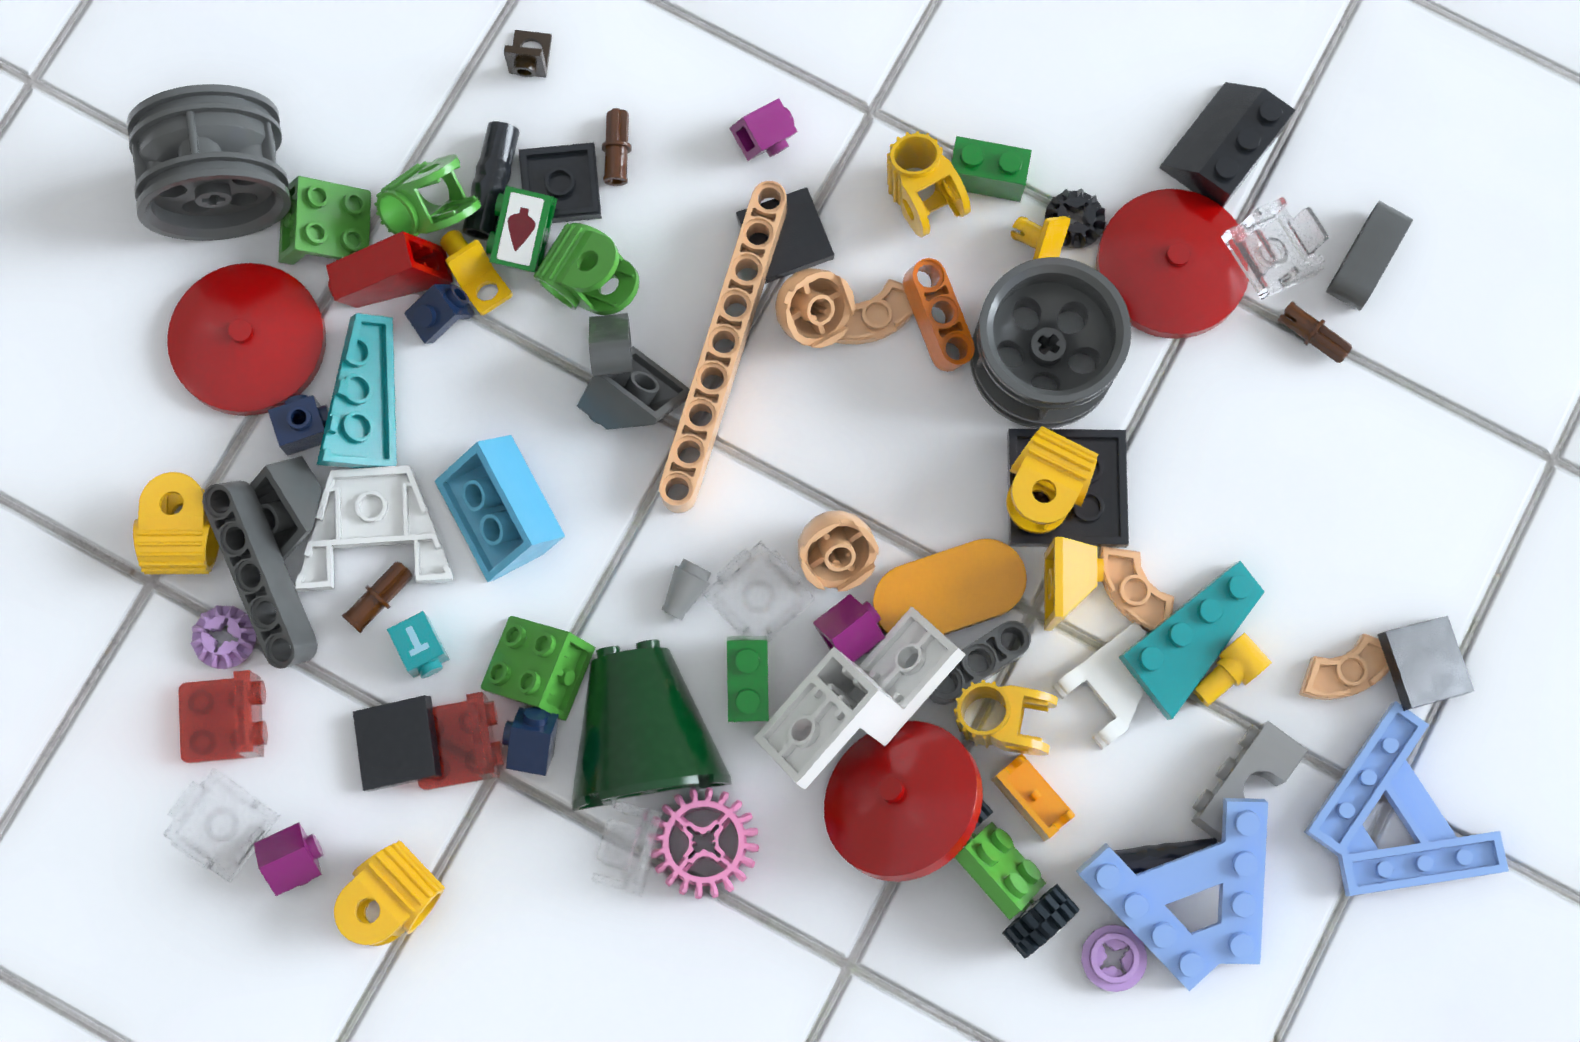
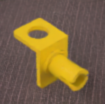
(1046, 239)
(473, 271)

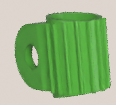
(406, 210)
(579, 267)

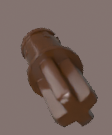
(616, 147)
(1315, 333)
(378, 596)

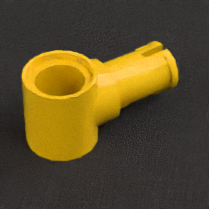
(1238, 665)

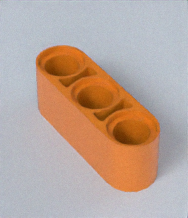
(943, 297)

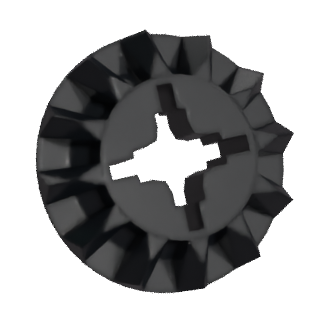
(1078, 234)

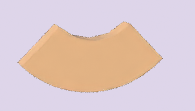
(878, 316)
(1131, 590)
(1345, 674)

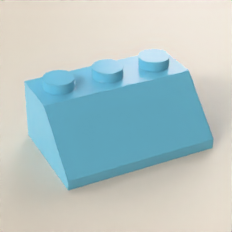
(499, 507)

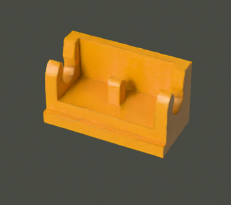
(1033, 797)

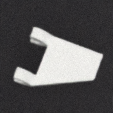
(1110, 683)

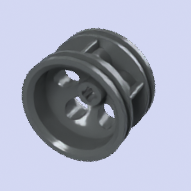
(207, 162)
(1049, 289)

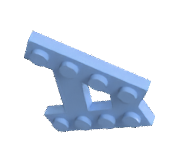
(1381, 770)
(1233, 864)

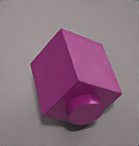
(764, 130)
(850, 627)
(288, 858)

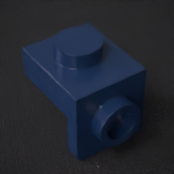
(438, 311)

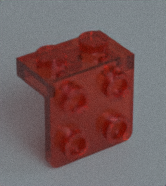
(222, 718)
(466, 742)

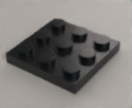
(1104, 511)

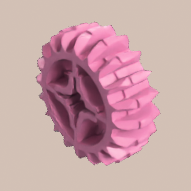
(730, 866)

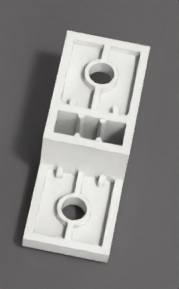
(846, 697)

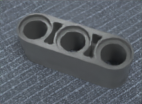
(1369, 255)
(610, 345)
(995, 653)

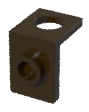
(528, 61)

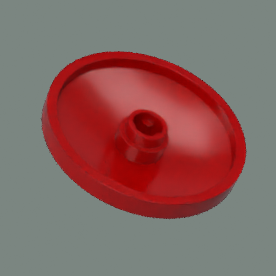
(1172, 263)
(246, 339)
(903, 804)

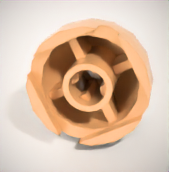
(814, 307)
(837, 550)

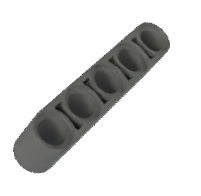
(260, 573)

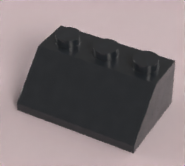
(1227, 140)

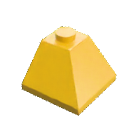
(1069, 577)

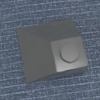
(633, 397)
(289, 501)

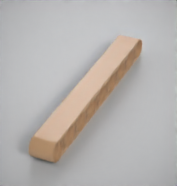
(724, 327)

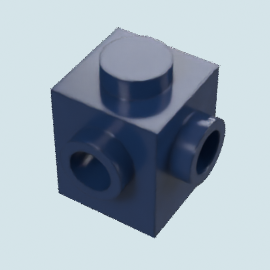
(299, 423)
(530, 740)

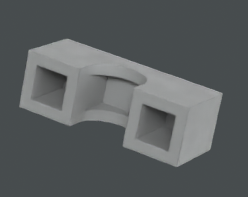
(1264, 753)

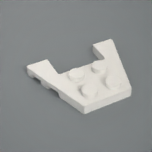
(372, 510)

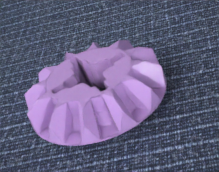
(230, 653)
(1133, 960)

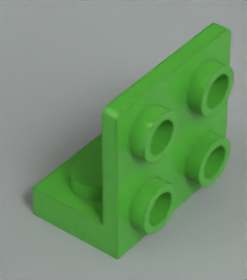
(324, 220)
(538, 666)

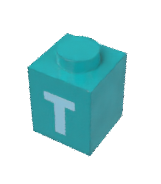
(418, 646)

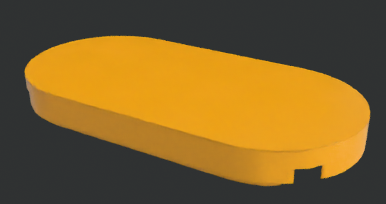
(954, 586)

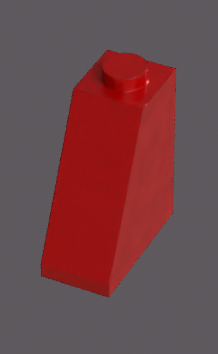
(388, 270)

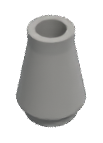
(685, 588)

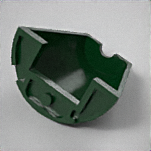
(641, 730)

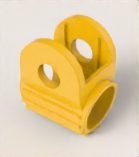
(924, 153)
(1054, 468)
(169, 540)
(1007, 733)
(399, 886)

